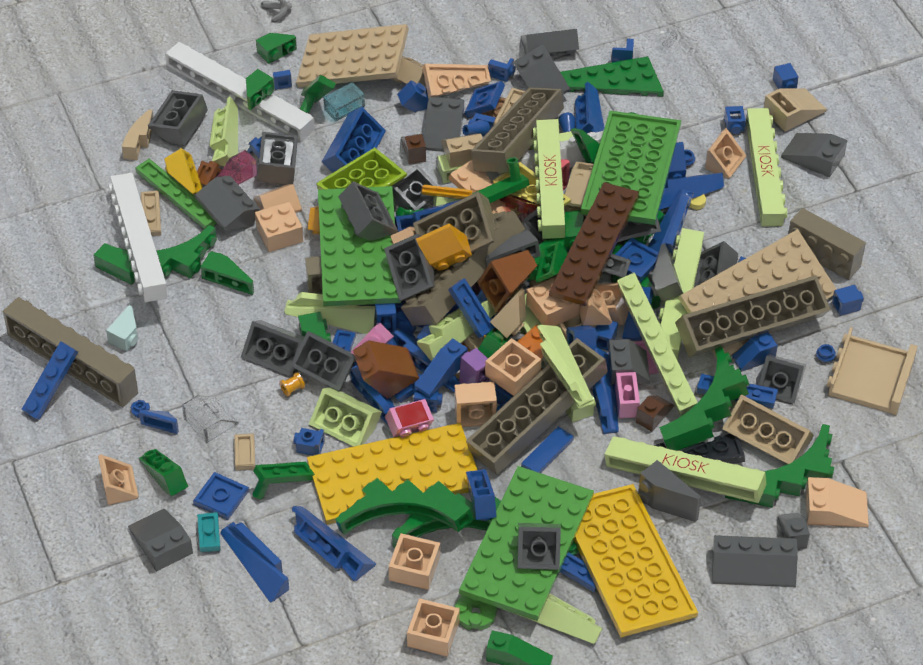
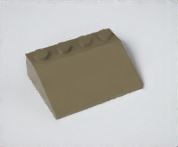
(470, 216)

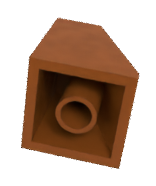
(506, 277)
(385, 367)

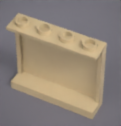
(871, 373)

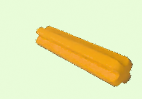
(445, 192)

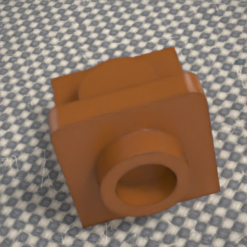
(207, 171)

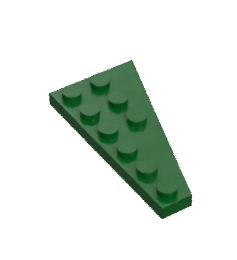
(617, 77)

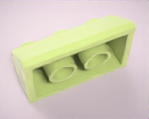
(344, 417)

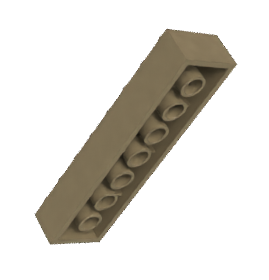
(514, 130)
(436, 302)
(752, 316)
(92, 364)
(531, 411)

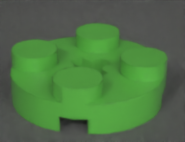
(475, 620)

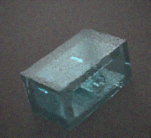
(343, 101)

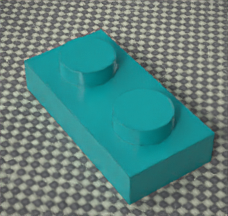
(209, 532)

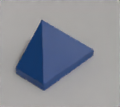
(160, 420)

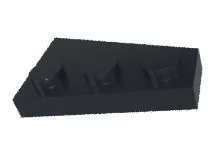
(725, 448)

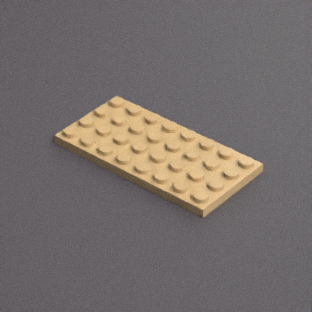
(771, 267)

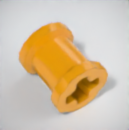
(292, 384)

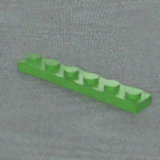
(174, 192)

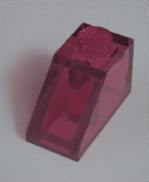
(240, 167)

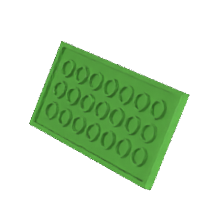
(635, 156)
(352, 266)
(494, 570)

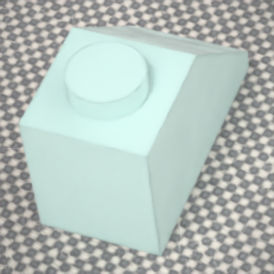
(123, 330)

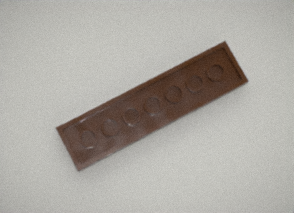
(594, 244)

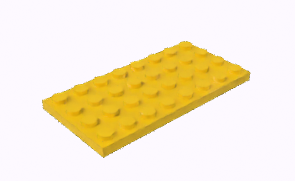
(420, 457)
(631, 564)

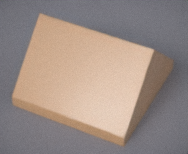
(724, 155)
(279, 196)
(595, 311)
(117, 480)

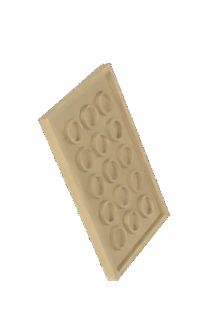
(353, 55)

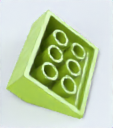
(368, 170)

